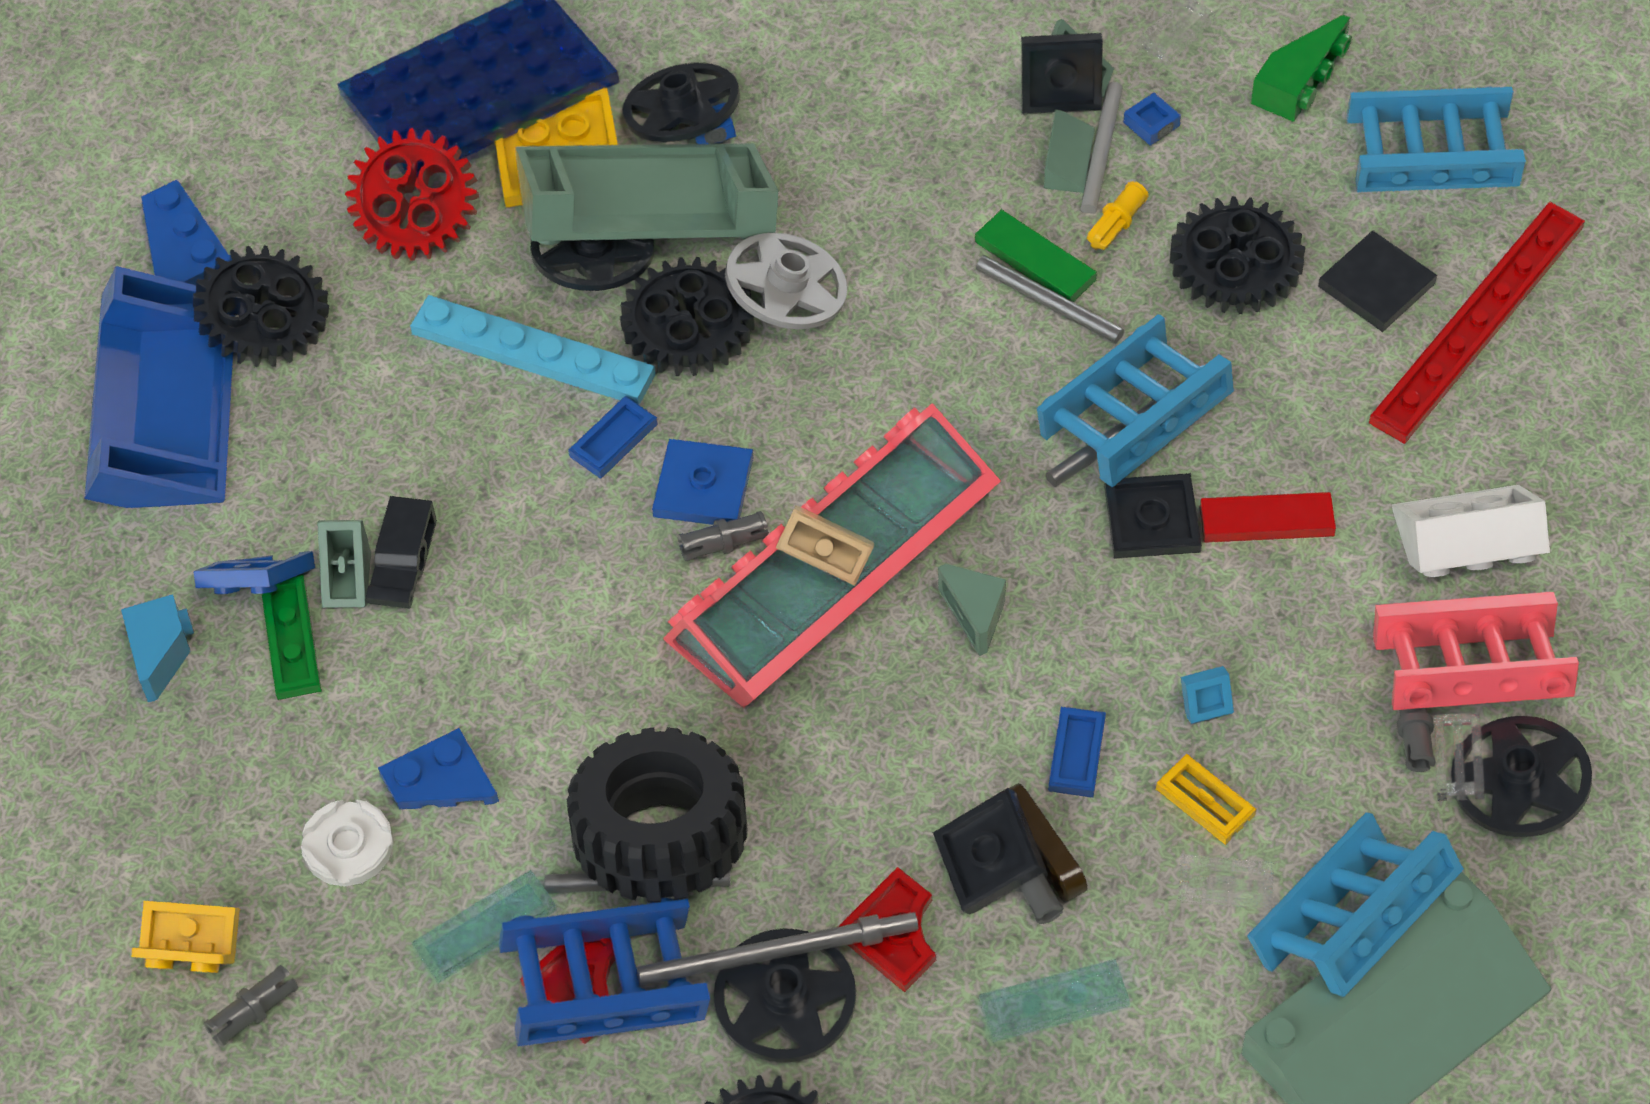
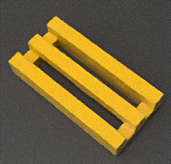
(1194, 810)

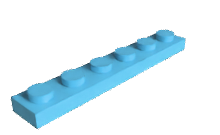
(532, 350)

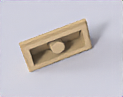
(825, 545)

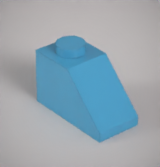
(157, 641)

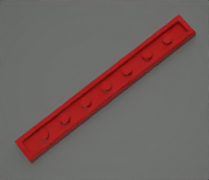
(1476, 323)

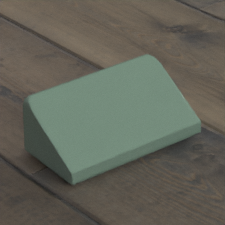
(1068, 153)

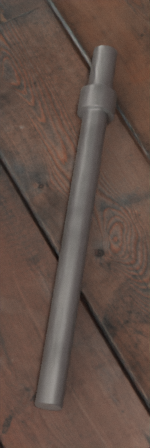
(867, 931)

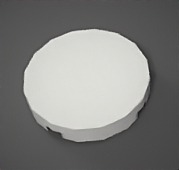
(355, 853)

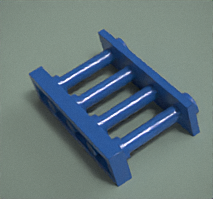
(588, 1013)

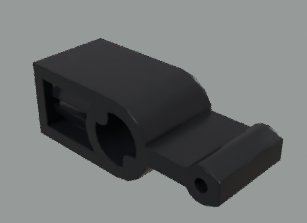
(401, 551)

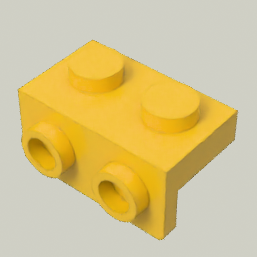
(187, 933)

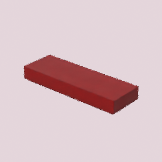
(1267, 517)

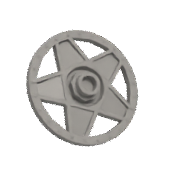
(786, 280)

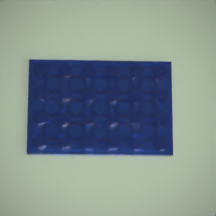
(482, 78)

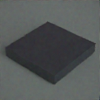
(1061, 73)
(1377, 281)
(1153, 516)
(989, 851)

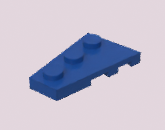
(179, 235)

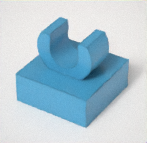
(1207, 694)

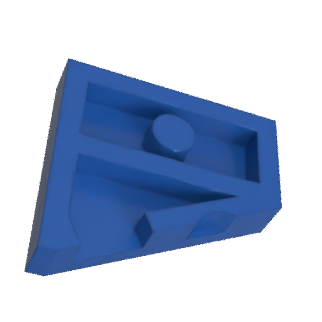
(258, 573)
(438, 775)

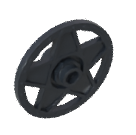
(681, 101)
(593, 260)
(1527, 776)
(785, 998)

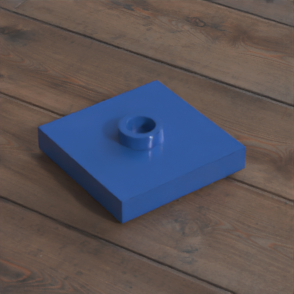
(702, 482)

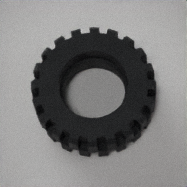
(661, 856)

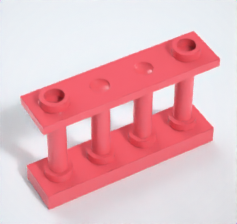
(1474, 621)

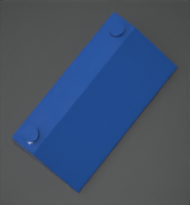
(156, 399)

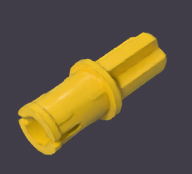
(1117, 215)

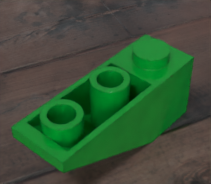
(1295, 70)

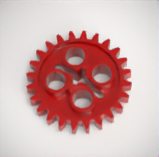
(447, 201)

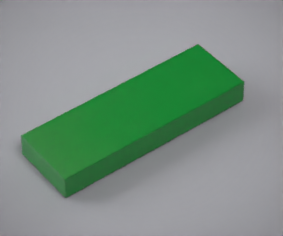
(1035, 256)
(291, 639)

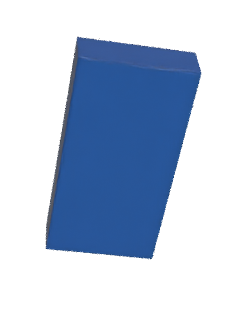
(613, 437)
(1077, 752)

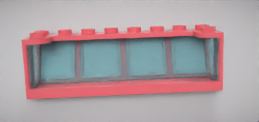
(782, 606)

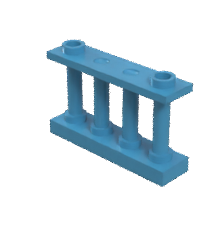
(1435, 169)
(1145, 431)
(1376, 924)

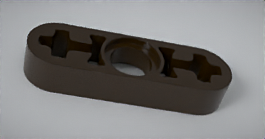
(1062, 868)

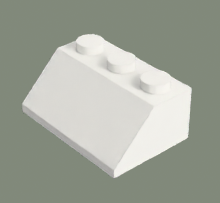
(1473, 529)

